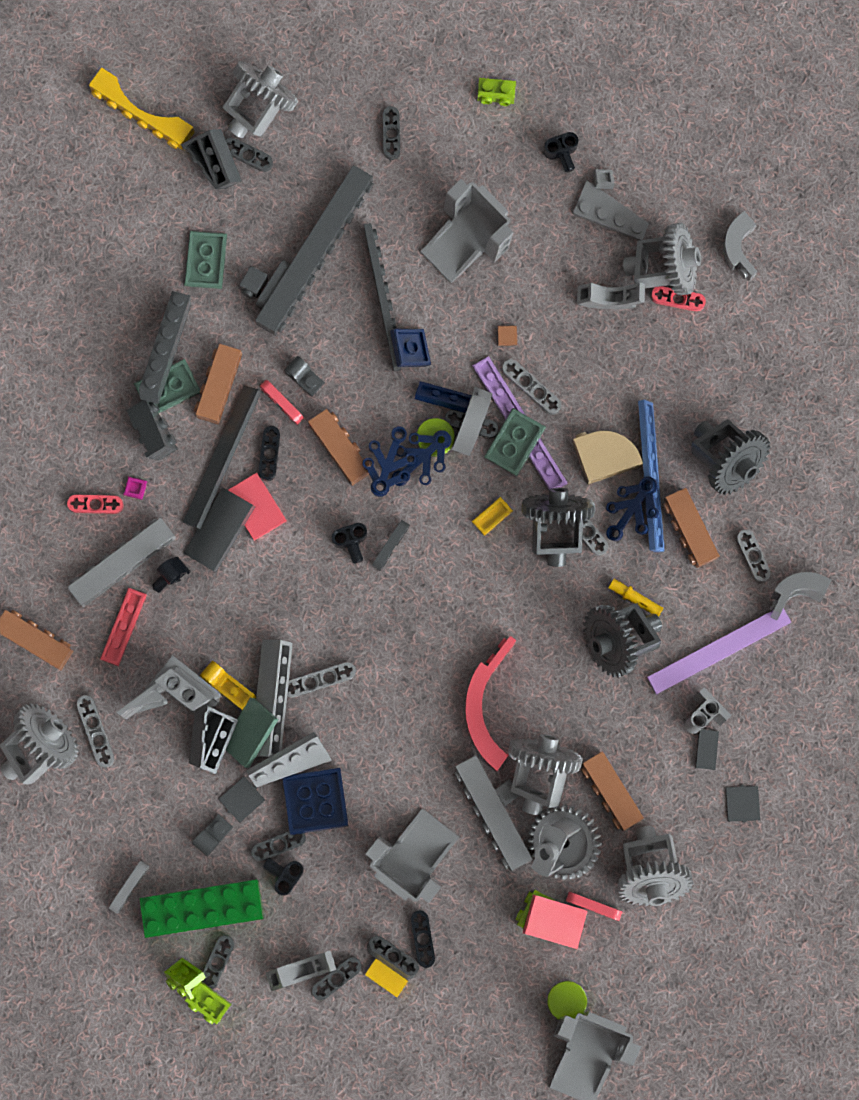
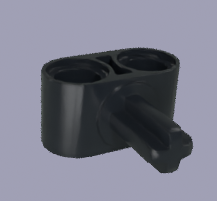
(563, 151)
(351, 542)
(170, 573)
(283, 874)

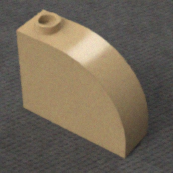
(605, 455)

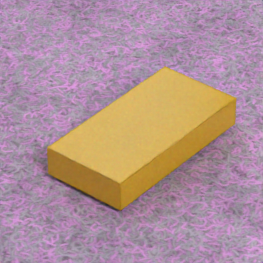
(492, 516)
(386, 977)

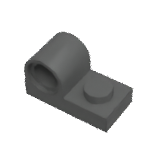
(300, 373)
(212, 835)

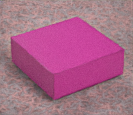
(135, 488)

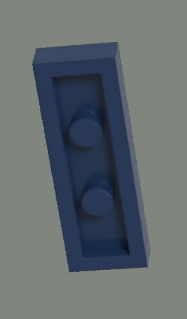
(442, 397)

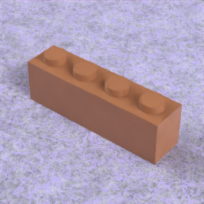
(218, 384)
(339, 446)
(691, 528)
(33, 640)
(612, 791)

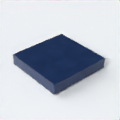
(410, 347)

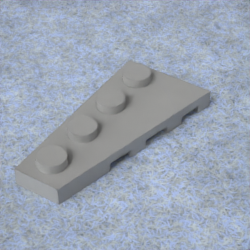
(606, 211)
(291, 760)

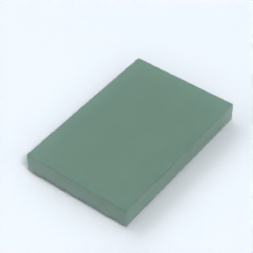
(205, 260)
(178, 386)
(515, 442)
(251, 732)

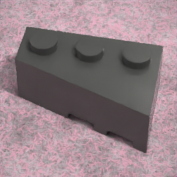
(214, 158)
(152, 430)
(210, 738)

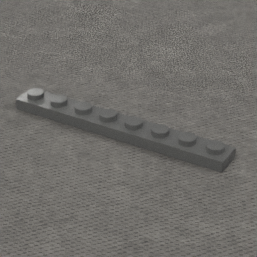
(382, 288)

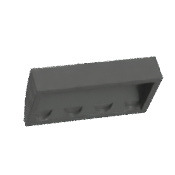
(219, 530)

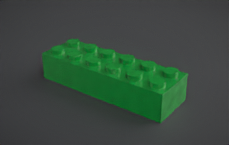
(201, 908)

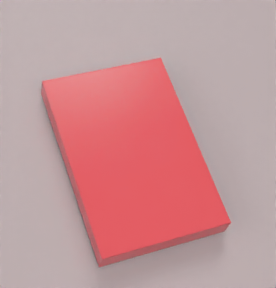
(266, 513)
(555, 921)

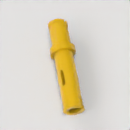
(635, 597)

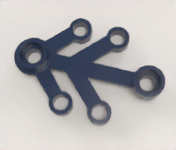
(424, 455)
(387, 465)
(633, 506)

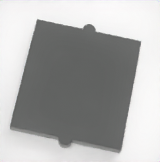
(241, 799)
(743, 803)

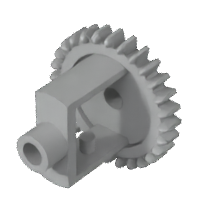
(269, 86)
(681, 261)
(45, 737)
(544, 753)
(550, 844)
(657, 883)

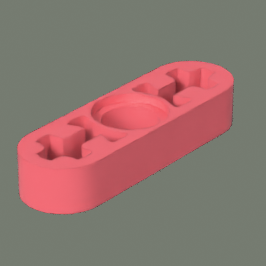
(663, 301)
(278, 398)
(109, 510)
(593, 906)

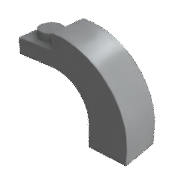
(732, 251)
(603, 297)
(472, 421)
(802, 583)
(300, 970)

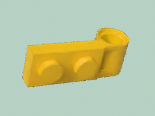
(226, 685)

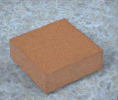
(507, 335)

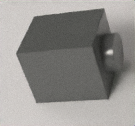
(253, 282)

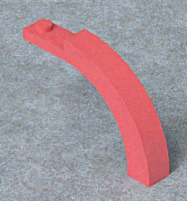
(476, 727)

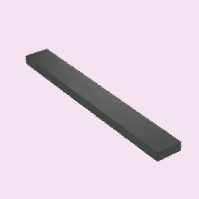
(222, 457)

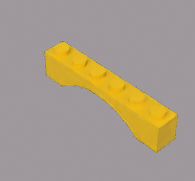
(170, 128)

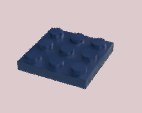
(315, 801)

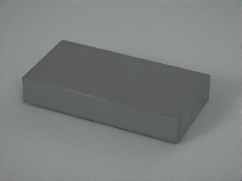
(707, 749)

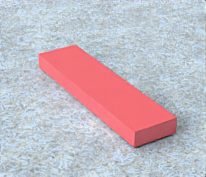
(123, 627)

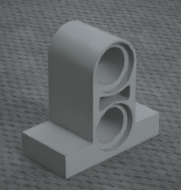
(701, 715)

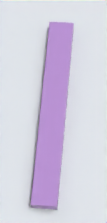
(505, 402)
(717, 651)

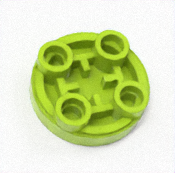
(430, 427)
(567, 999)

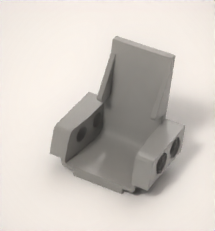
(476, 227)
(188, 686)
(413, 858)
(589, 1053)

